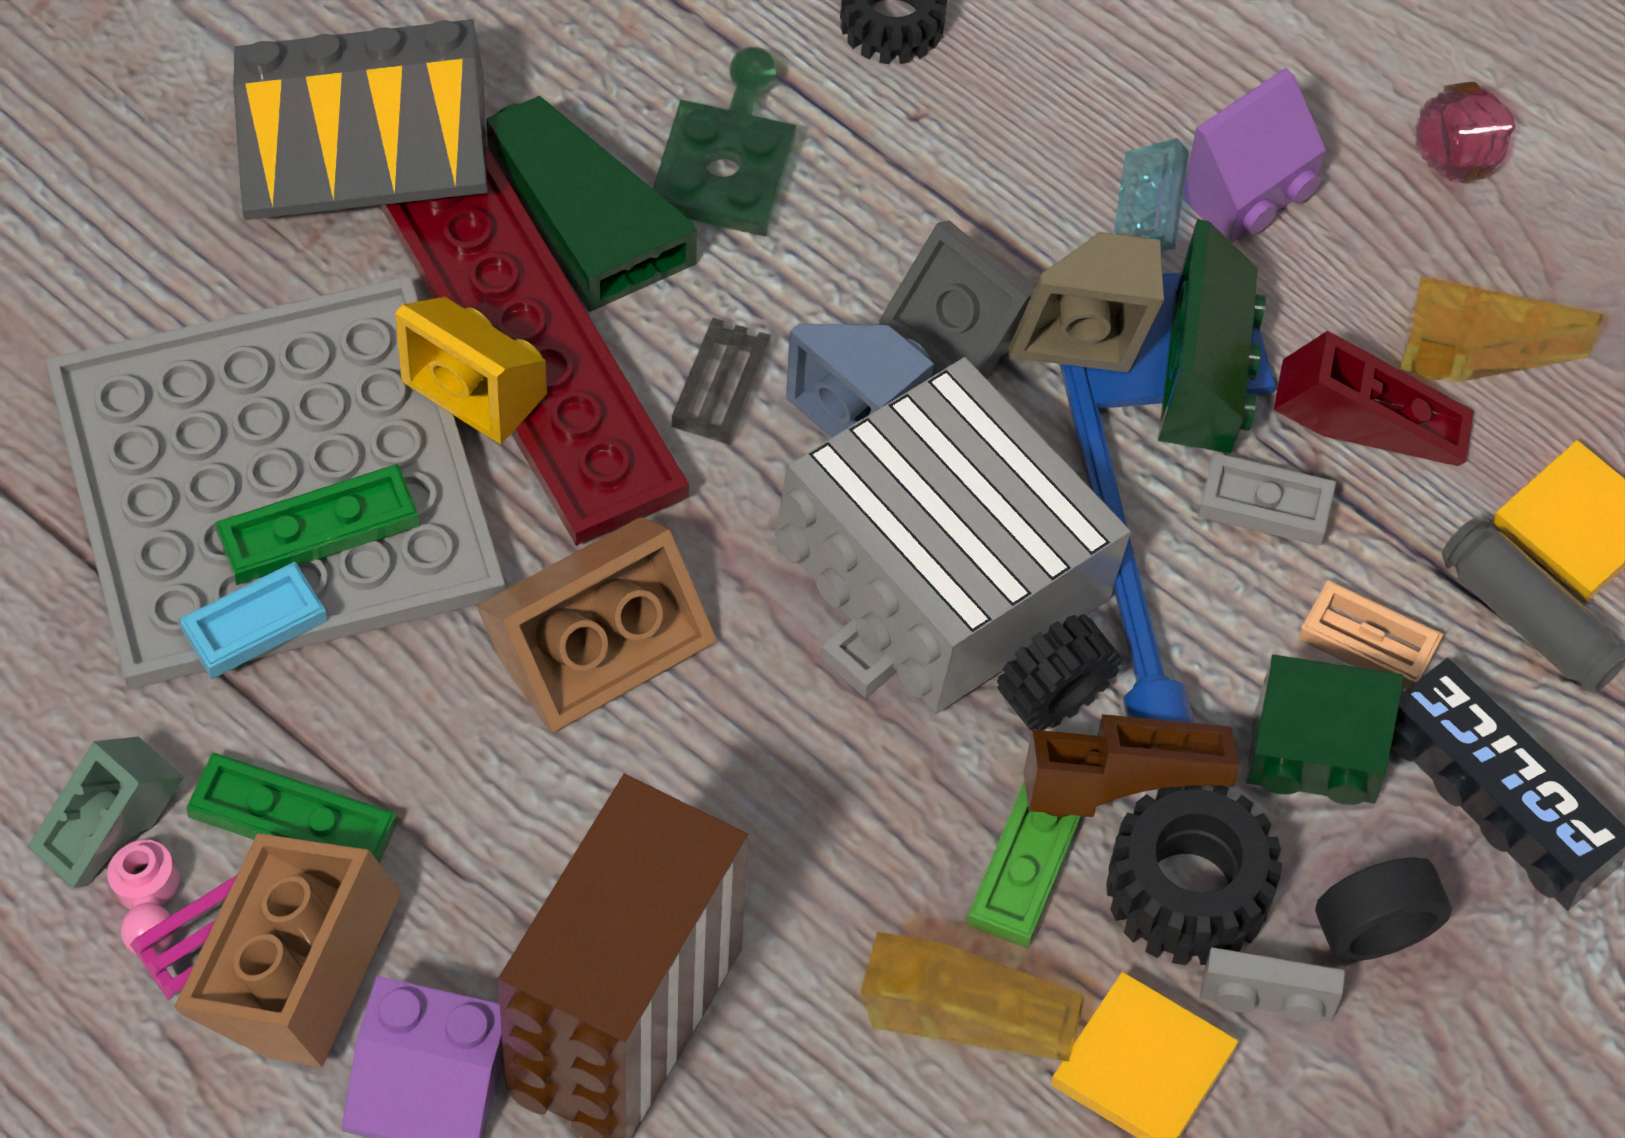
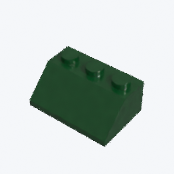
(1211, 345)

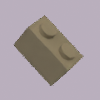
(1094, 305)

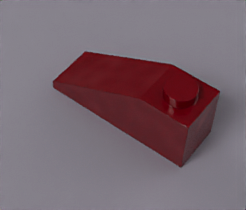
(1370, 403)

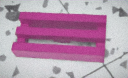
(156, 964)

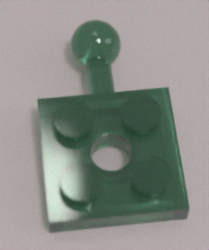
(712, 133)

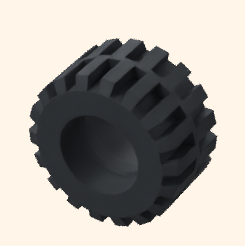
(1202, 826)

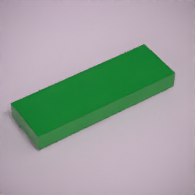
(317, 523)
(267, 803)

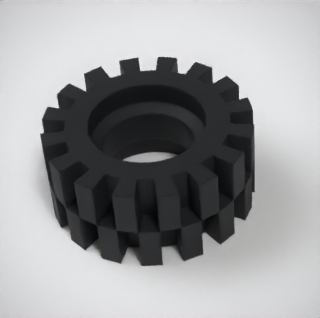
(893, 34)
(1059, 672)

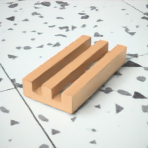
(1365, 644)

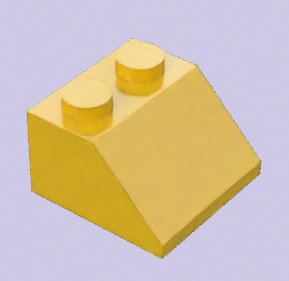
(469, 366)

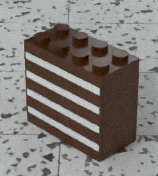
(622, 961)

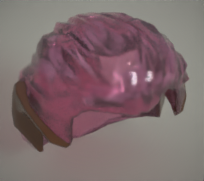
(1464, 132)

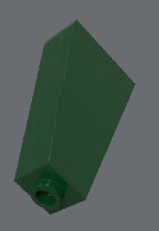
(587, 206)

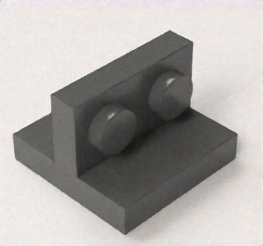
(958, 302)

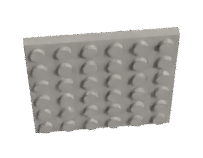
(246, 416)

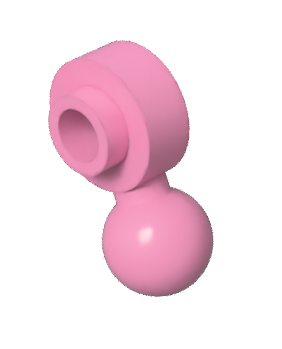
(144, 891)

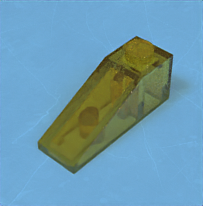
(1484, 333)
(966, 999)

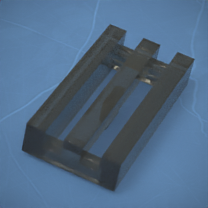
(736, 341)

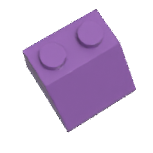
(1255, 158)
(424, 1064)

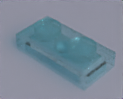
(1153, 192)

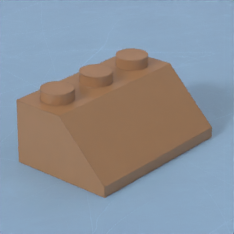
(598, 622)
(290, 947)

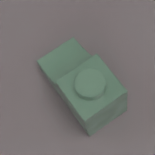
(104, 804)

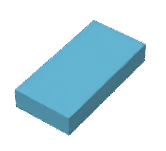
(253, 620)

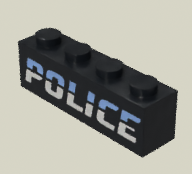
(1508, 785)

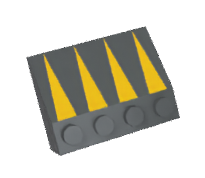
(360, 119)

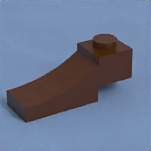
(1128, 756)

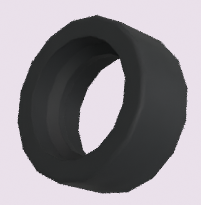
(1383, 909)

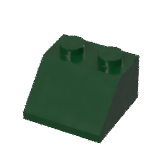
(1323, 729)

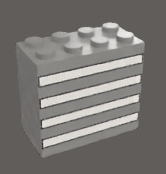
(948, 533)

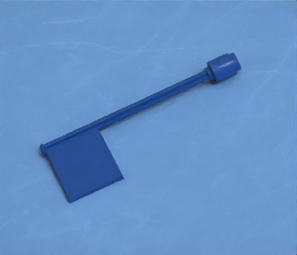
(1094, 389)

